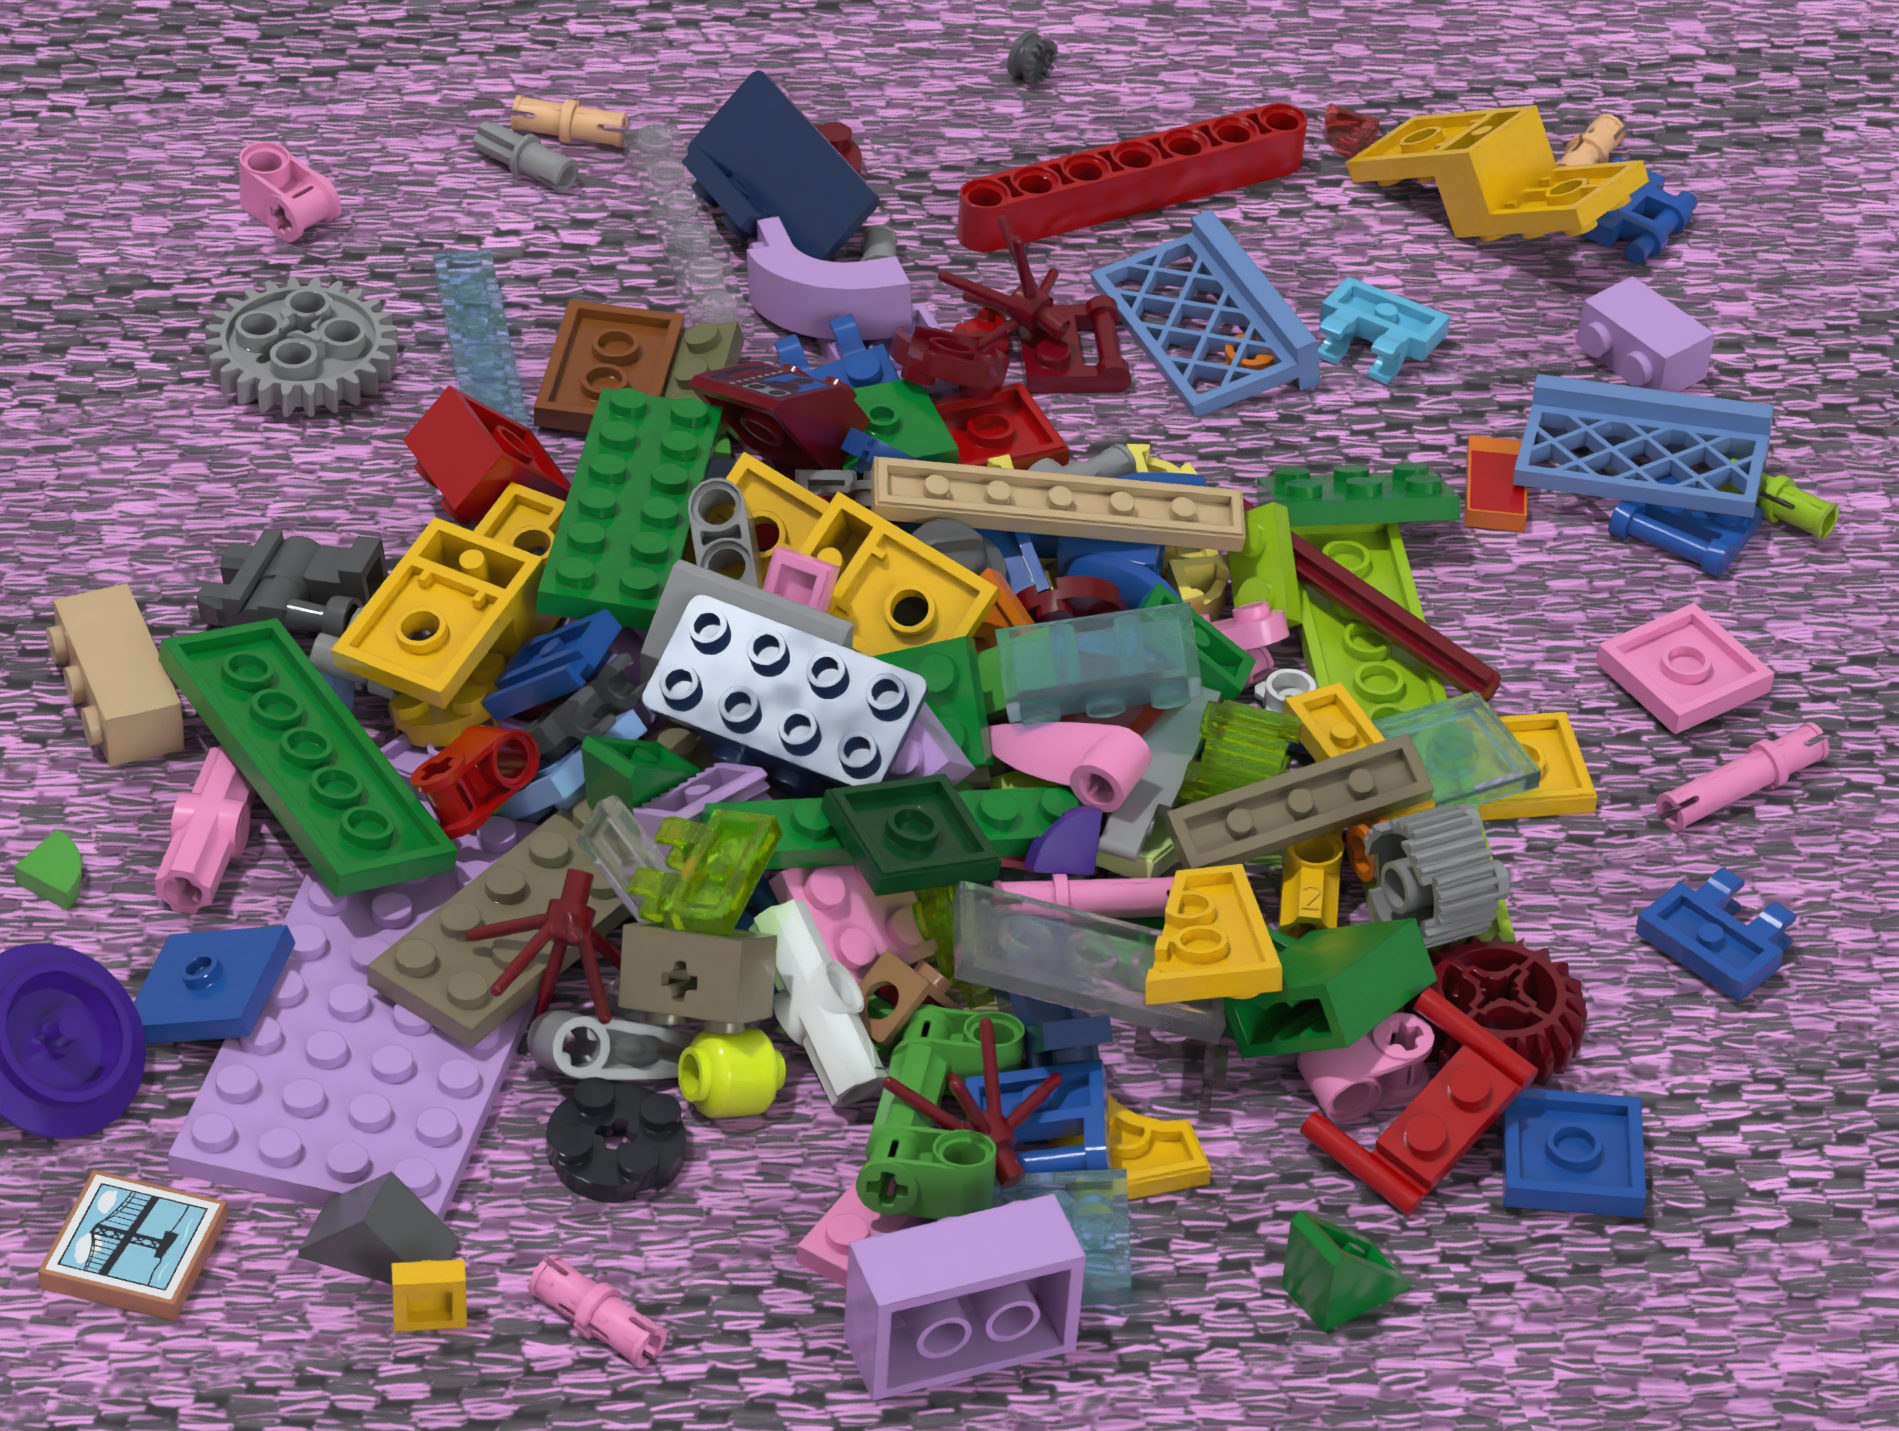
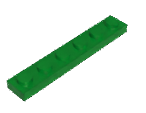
(1006, 817)

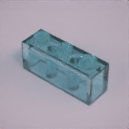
(1099, 664)

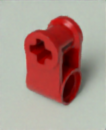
(476, 776)

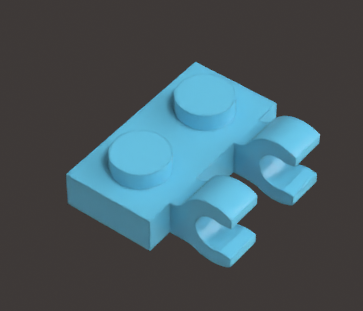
(1389, 321)

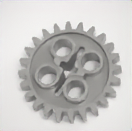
(301, 346)

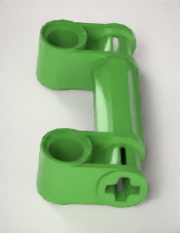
(933, 1168)

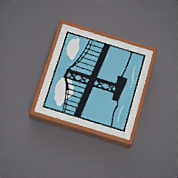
(133, 1245)

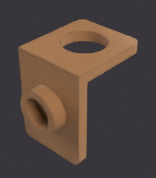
(912, 987)

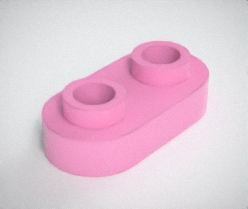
(1253, 625)

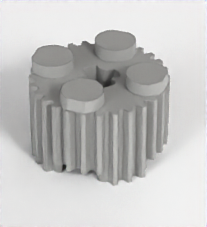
(1437, 872)

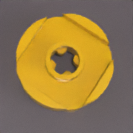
(432, 724)

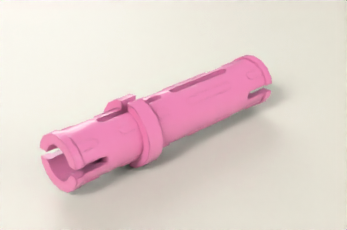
(1764, 765)
(1099, 896)

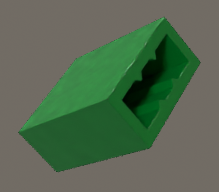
(1334, 989)

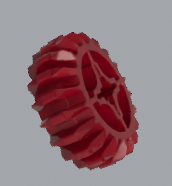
(1513, 997)

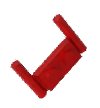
(1442, 1117)

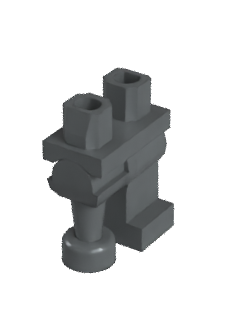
(294, 581)

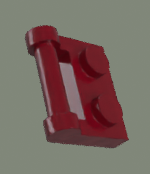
(1057, 365)

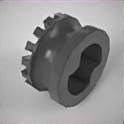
(1031, 58)

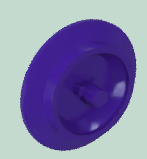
(65, 1042)

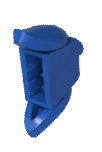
(1126, 564)

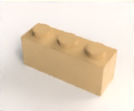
(115, 675)

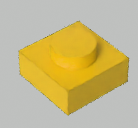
(429, 1295)

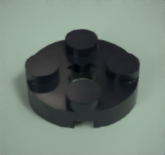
(616, 1109)

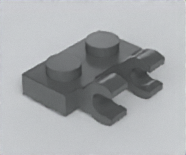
(583, 710)

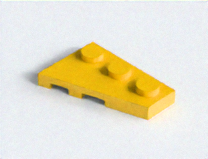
(1212, 940)

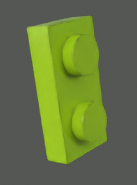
(1266, 563)

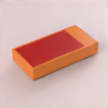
(1489, 486)

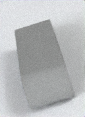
(728, 542)

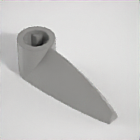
(605, 1051)

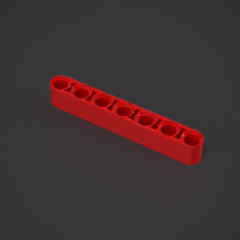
(1132, 176)

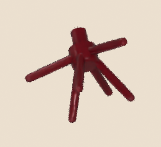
(1027, 304)
(566, 924)
(990, 1121)

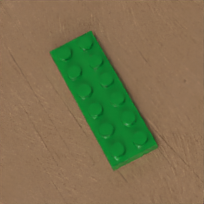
(628, 506)
(307, 757)

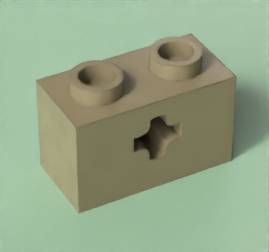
(697, 976)

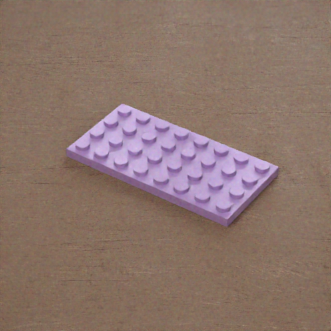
(343, 1076)

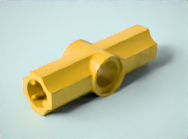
(1310, 885)

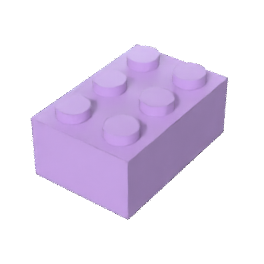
(963, 1296)

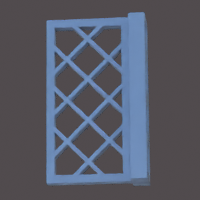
(1245, 301)
(1634, 421)

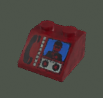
(784, 412)

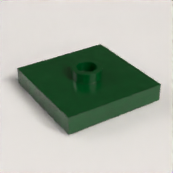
(910, 834)

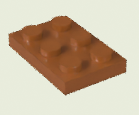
(600, 350)

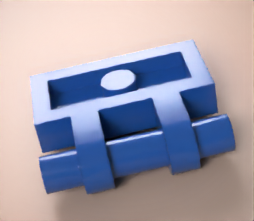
(1646, 235)

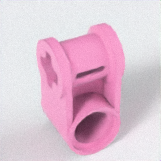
(284, 191)
(1371, 1070)

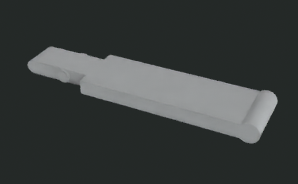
(1172, 745)

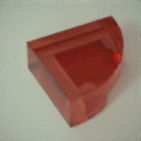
(1349, 130)

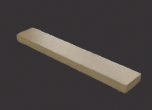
(1058, 504)

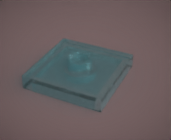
(1465, 750)

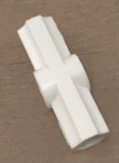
(820, 1005)

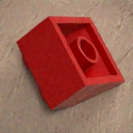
(476, 454)

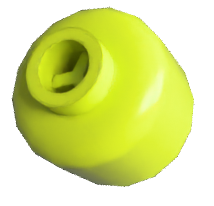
(731, 1073)

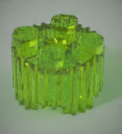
(1239, 749)

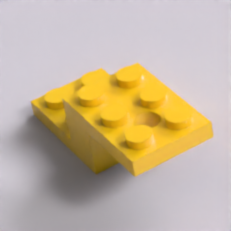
(1498, 173)
(875, 559)
(466, 590)

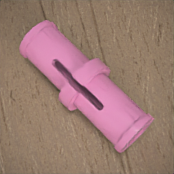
(597, 1310)

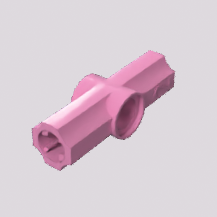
(205, 834)

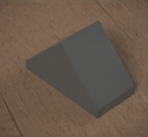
(377, 1227)

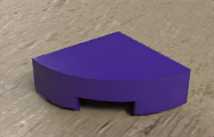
(1068, 843)

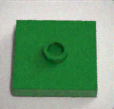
(905, 420)

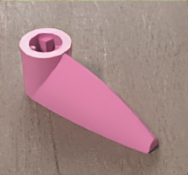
(1094, 759)

